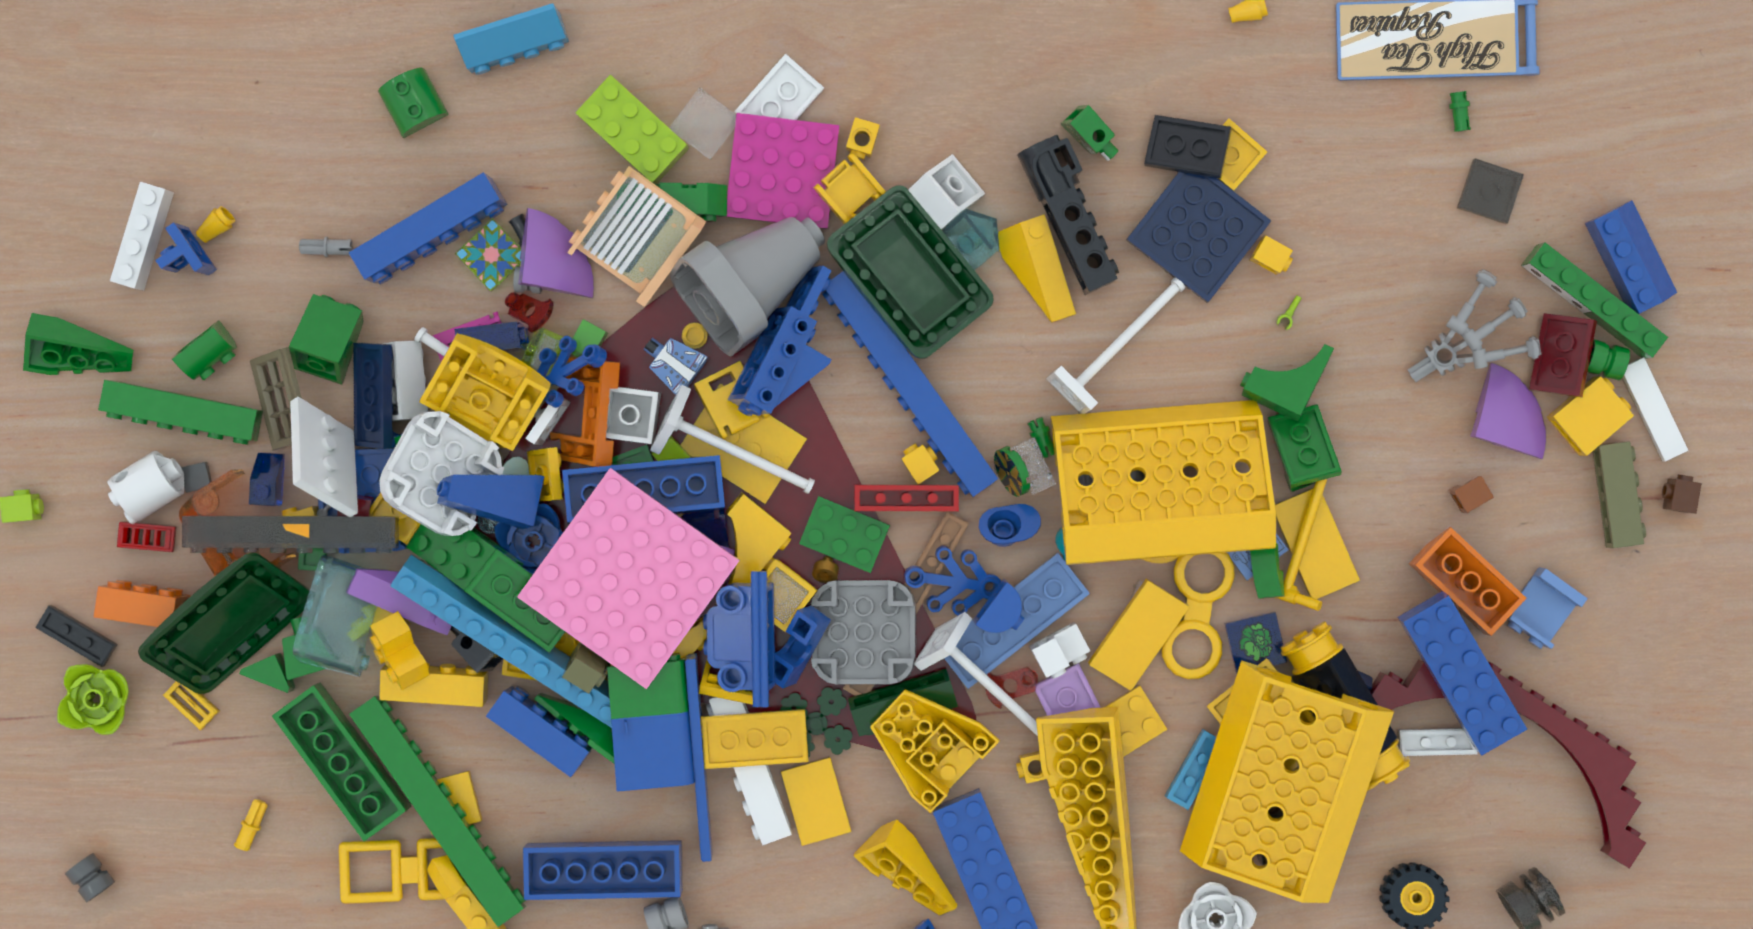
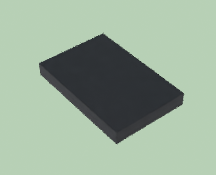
(1188, 146)

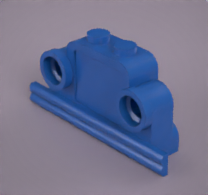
(743, 637)

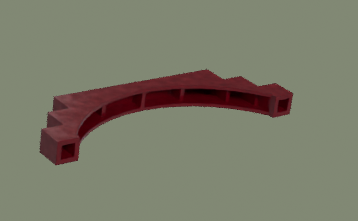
(1598, 761)

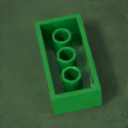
(455, 556)

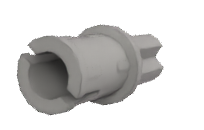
(325, 246)

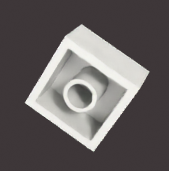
(633, 415)

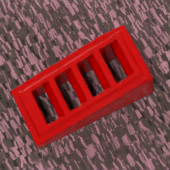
(124, 530)

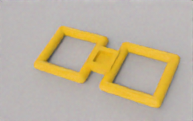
(403, 870)

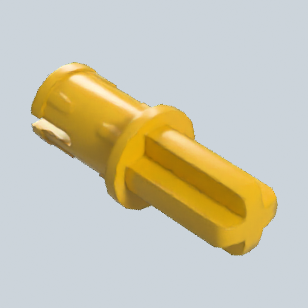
(251, 825)

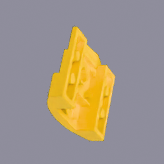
(486, 390)

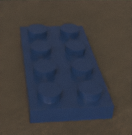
(373, 395)

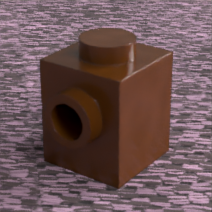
(1681, 494)

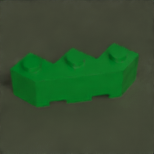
(703, 199)

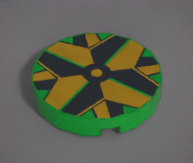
(1012, 471)

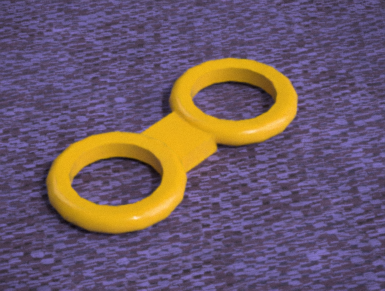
(1198, 617)

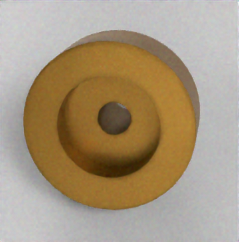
(825, 570)

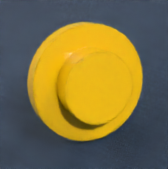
(694, 335)

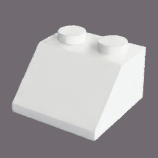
(946, 191)

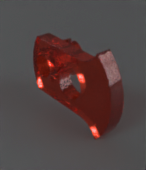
(522, 303)
(1019, 676)

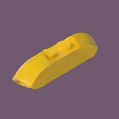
(459, 894)

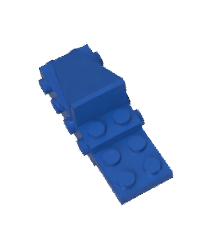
(780, 356)

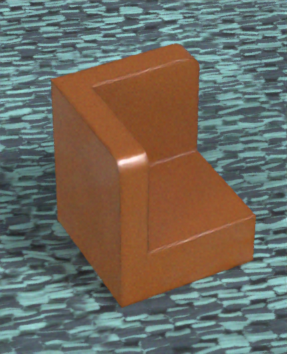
(1471, 494)

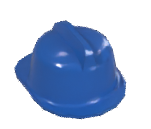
(1009, 524)

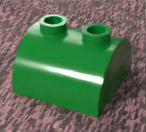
(412, 101)
(205, 351)

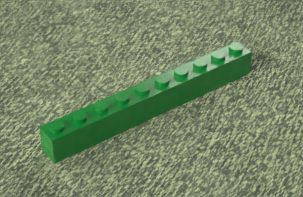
(438, 811)

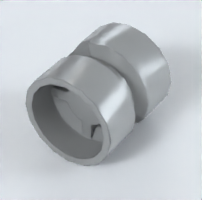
(667, 916)

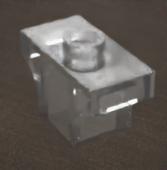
(1039, 473)

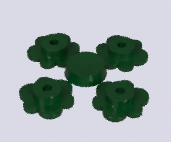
(817, 723)

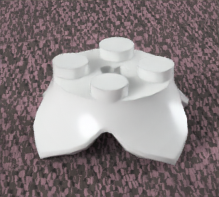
(1216, 898)

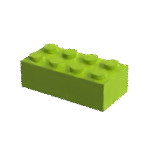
(632, 130)

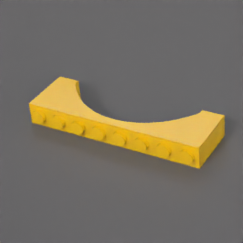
(756, 541)

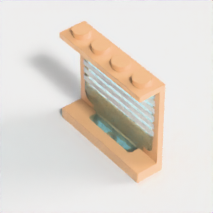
(637, 233)

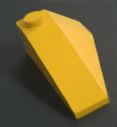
(900, 858)

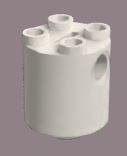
(146, 486)

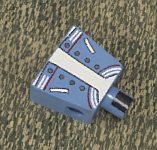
(675, 363)

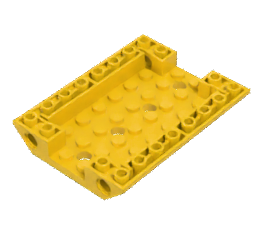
(1166, 510)
(1250, 777)

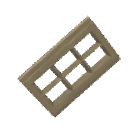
(265, 395)

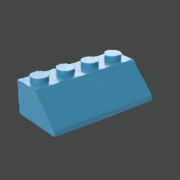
(512, 39)

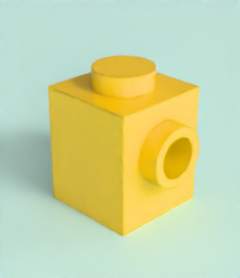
(920, 462)

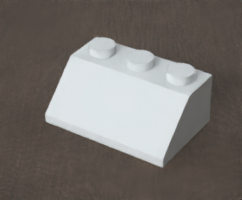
(407, 380)

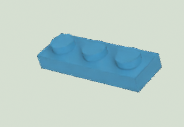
(1191, 773)

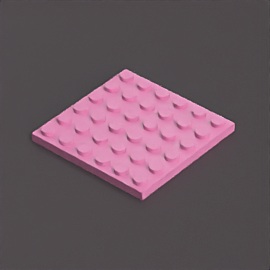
(628, 578)

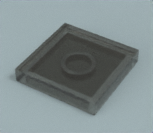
(1490, 191)

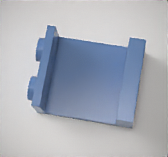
(1545, 609)

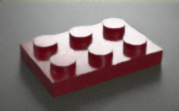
(1564, 355)

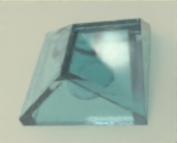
(974, 236)

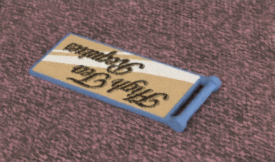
(1433, 39)

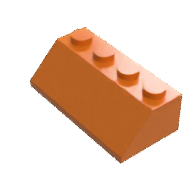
(1469, 580)

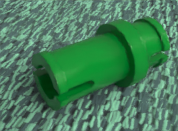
(1460, 111)
(1041, 436)

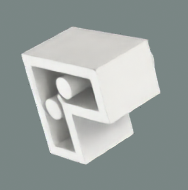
(1059, 649)

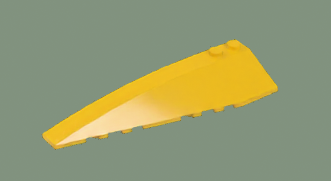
(1088, 783)

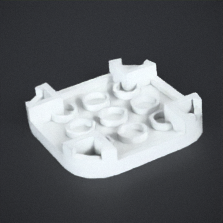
(425, 454)

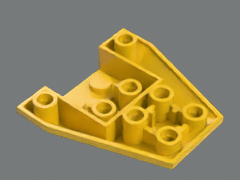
(930, 745)

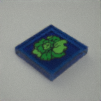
(1255, 640)

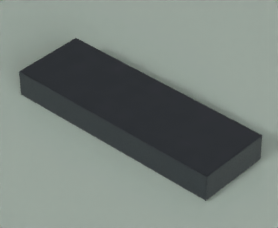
(76, 635)

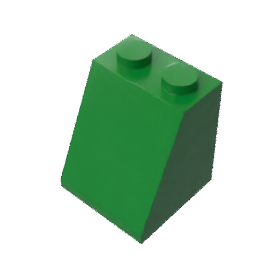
(326, 338)

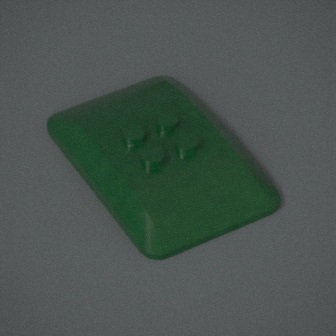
(909, 272)
(224, 623)

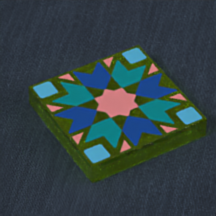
(491, 255)

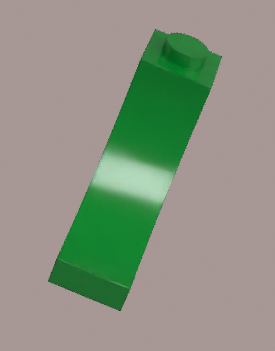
(1286, 390)

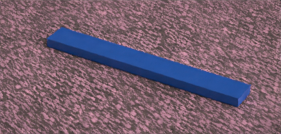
(700, 775)

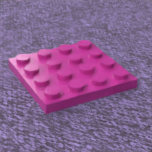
(778, 166)

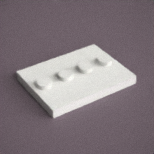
(323, 457)

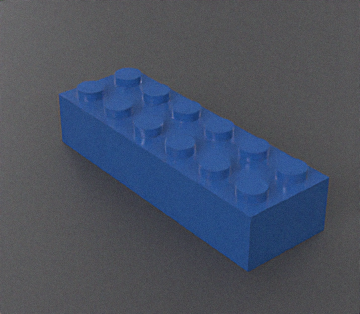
(428, 228)
(677, 484)
(1462, 673)
(983, 863)
(602, 870)

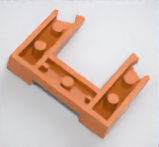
(591, 446)

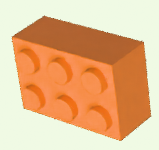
(137, 603)

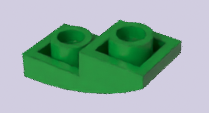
(1266, 573)

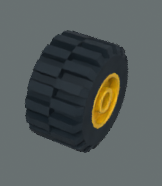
(1414, 896)

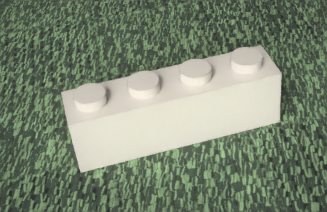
(141, 236)

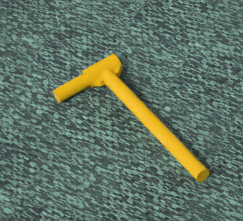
(1291, 591)

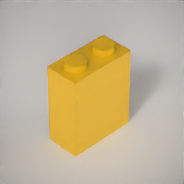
(1593, 418)

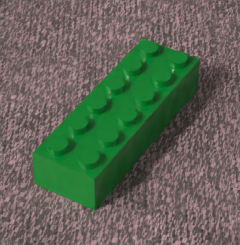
(341, 761)

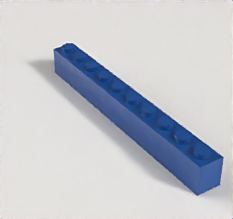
(912, 385)

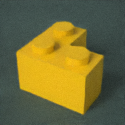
(397, 650)

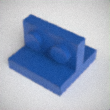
(186, 252)

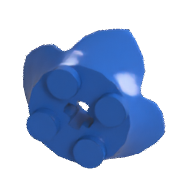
(516, 540)

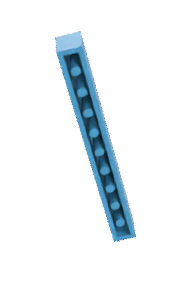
(478, 622)

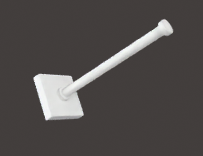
(1073, 389)
(545, 418)
(673, 421)
(944, 642)

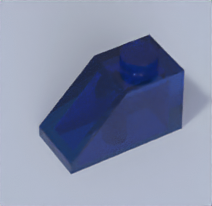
(267, 480)

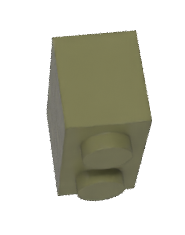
(585, 668)

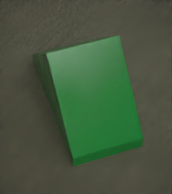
(270, 672)

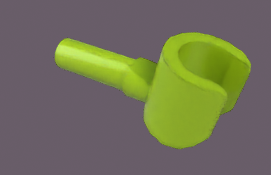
(1289, 313)

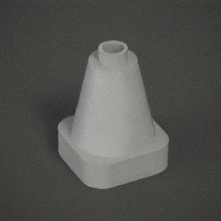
(746, 279)

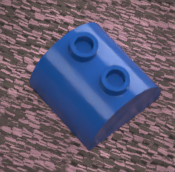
(1001, 610)

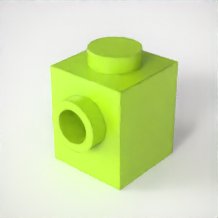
(21, 507)

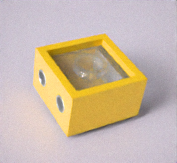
(790, 593)

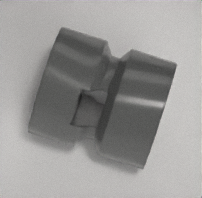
(89, 877)

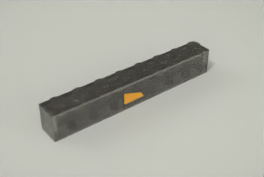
(290, 532)

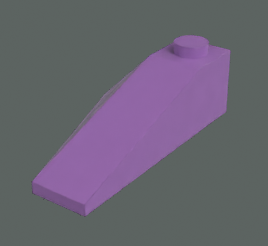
(375, 588)

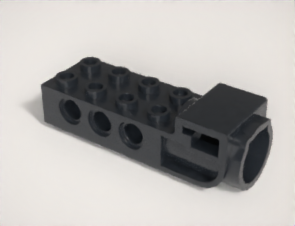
(1057, 193)

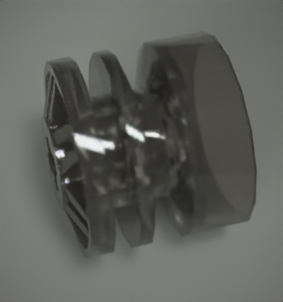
(1532, 900)

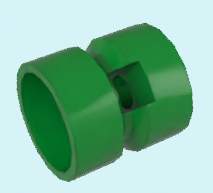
(1610, 361)

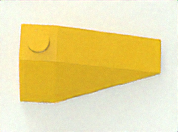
(1035, 261)

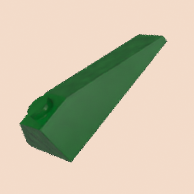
(63, 346)
(581, 723)

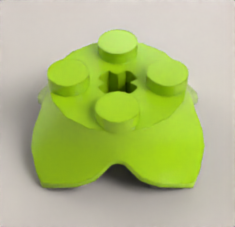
(80, 711)

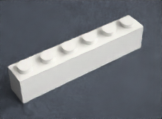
(757, 785)

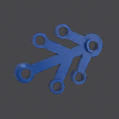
(592, 355)
(956, 583)

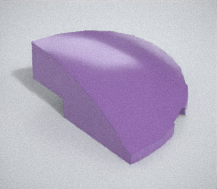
(546, 259)
(1509, 414)

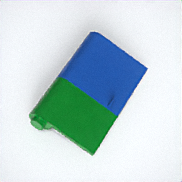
(651, 729)

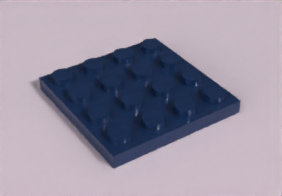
(1198, 232)

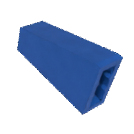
(494, 497)

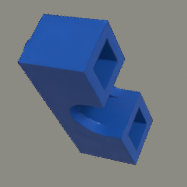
(805, 631)

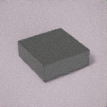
(196, 476)

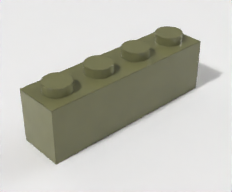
(1618, 495)

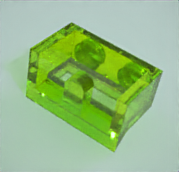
(541, 339)

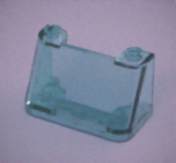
(334, 622)

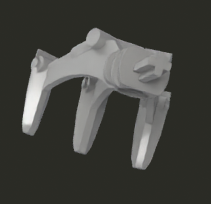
(1473, 338)

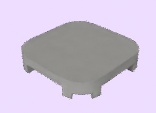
(868, 632)

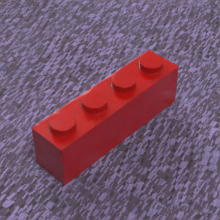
(906, 497)

